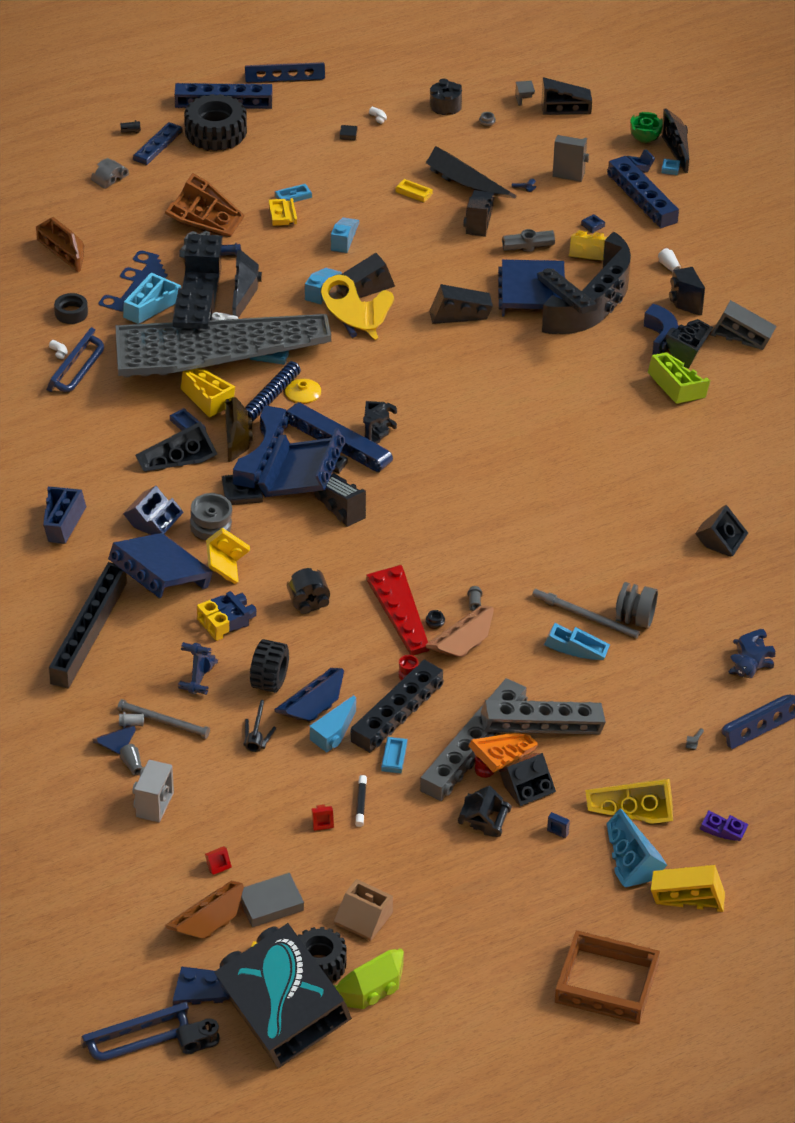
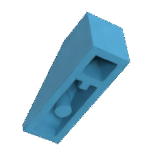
(343, 234)
(315, 282)
(331, 728)

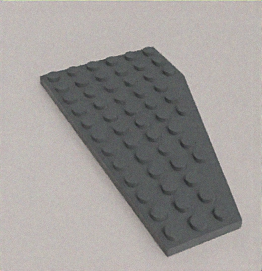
(167, 349)

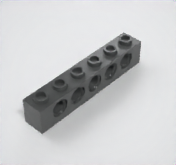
(542, 717)

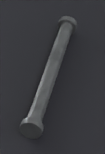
(204, 732)

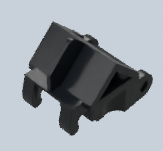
(378, 420)
(479, 806)

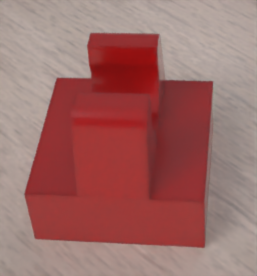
(322, 817)
(218, 860)

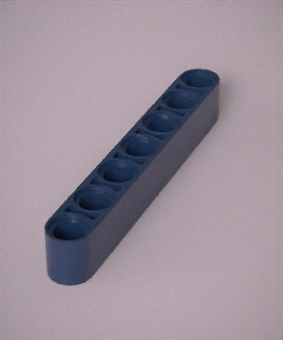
(355, 445)

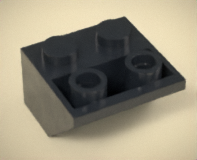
(527, 778)

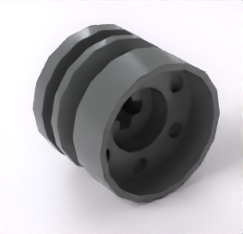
(637, 605)

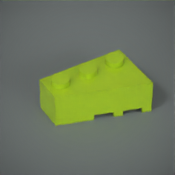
(677, 380)

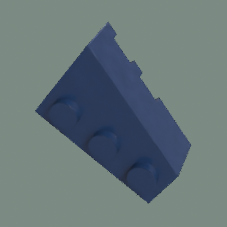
(62, 513)

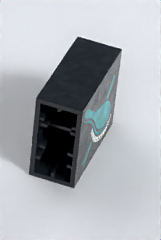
(282, 994)

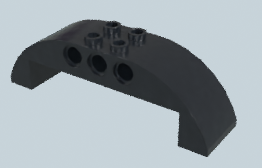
(605, 289)

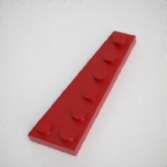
(398, 603)

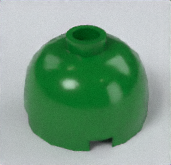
(646, 127)

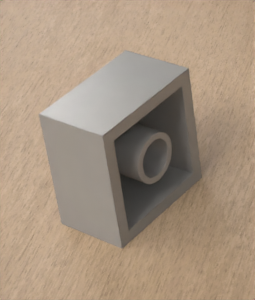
(153, 790)

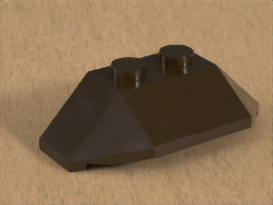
(237, 428)

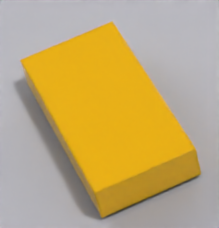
(413, 190)

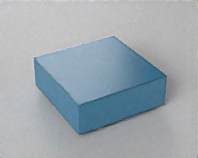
(670, 167)

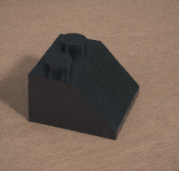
(687, 290)

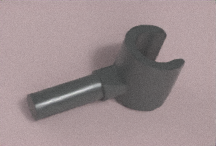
(692, 742)

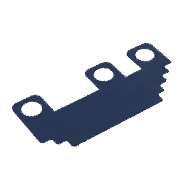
(153, 266)

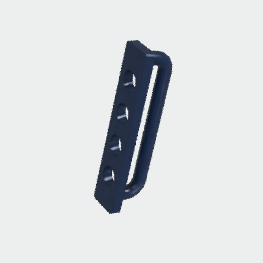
(318, 73)
(63, 369)
(733, 729)
(91, 1039)

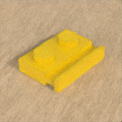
(282, 211)

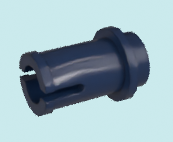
(230, 249)

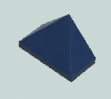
(115, 740)

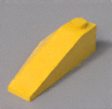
(640, 801)

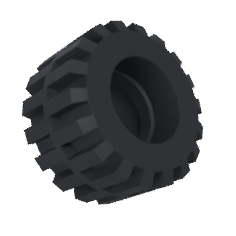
(269, 665)
(330, 945)

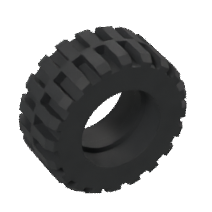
(215, 122)

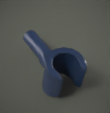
(528, 186)

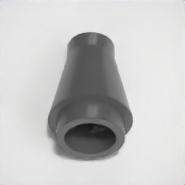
(130, 756)

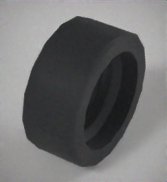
(74, 316)

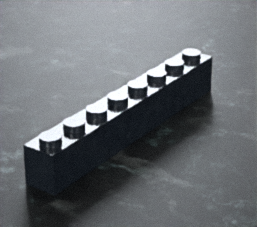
(87, 626)

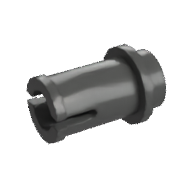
(474, 594)

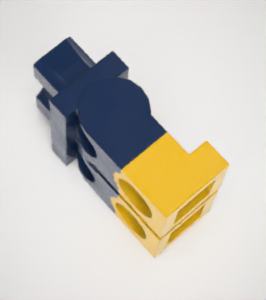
(225, 614)

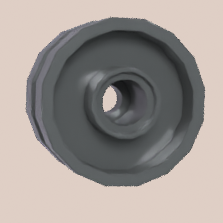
(210, 514)

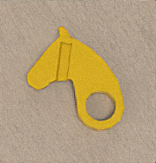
(352, 311)

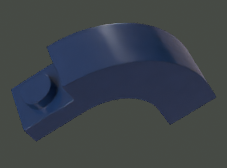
(661, 321)

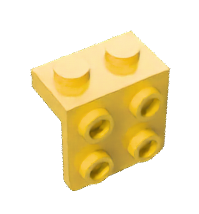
(587, 246)

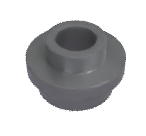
(487, 118)

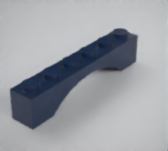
(250, 467)

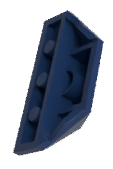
(314, 697)

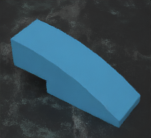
(576, 643)

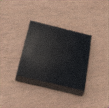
(240, 494)

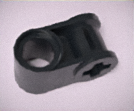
(196, 1036)

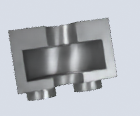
(108, 172)

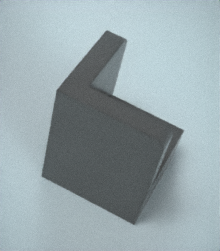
(524, 89)

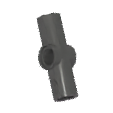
(528, 240)

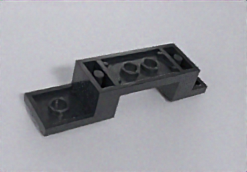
(201, 281)

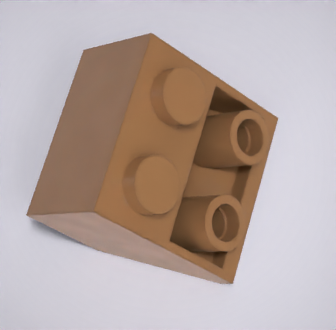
(364, 910)

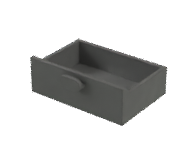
(570, 158)
(271, 900)

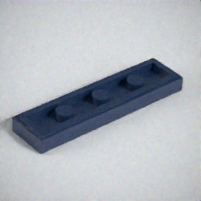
(157, 143)

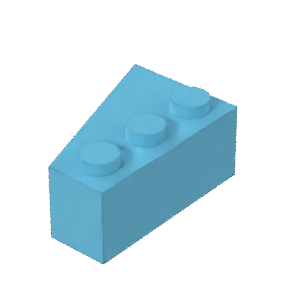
(150, 298)

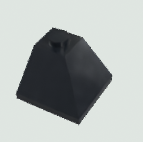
(722, 532)

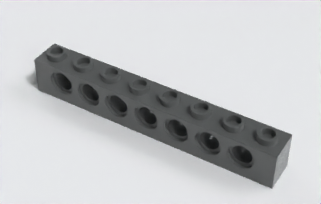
(458, 756)

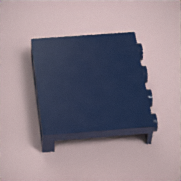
(520, 284)
(300, 465)
(158, 563)

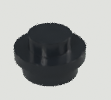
(435, 619)

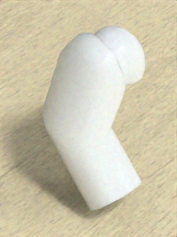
(379, 114)
(221, 316)
(60, 348)

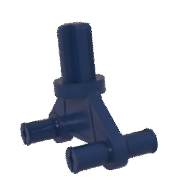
(202, 663)

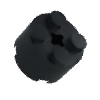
(446, 97)
(308, 590)

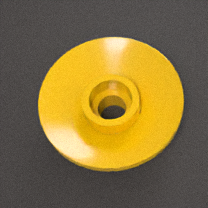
(303, 391)

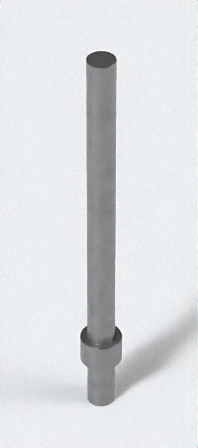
(552, 599)

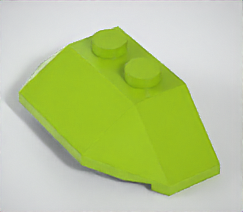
(372, 980)

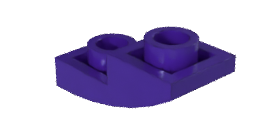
(724, 828)

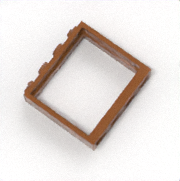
(600, 1002)

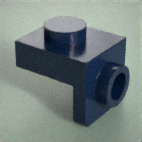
(643, 162)

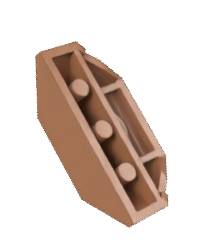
(464, 633)

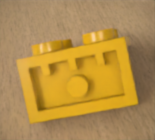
(224, 552)

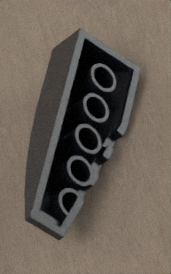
(464, 174)

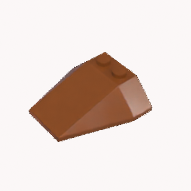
(205, 208)

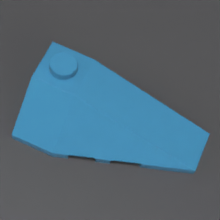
(632, 851)

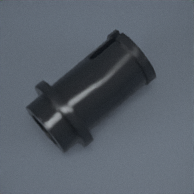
(130, 127)

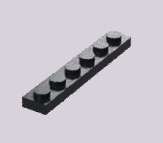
(567, 291)

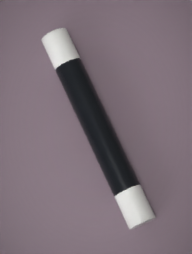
(359, 822)

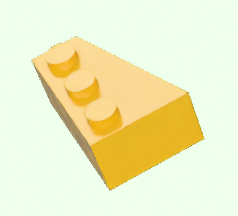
(206, 390)
(689, 886)

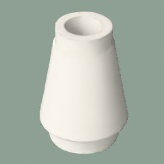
(669, 259)

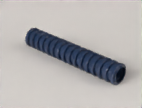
(272, 389)

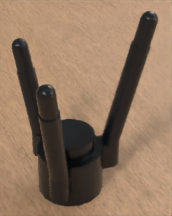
(254, 740)

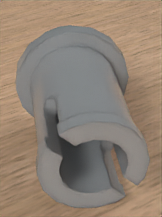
(131, 719)

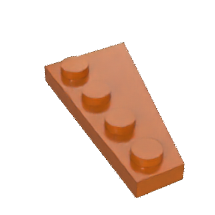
(502, 749)

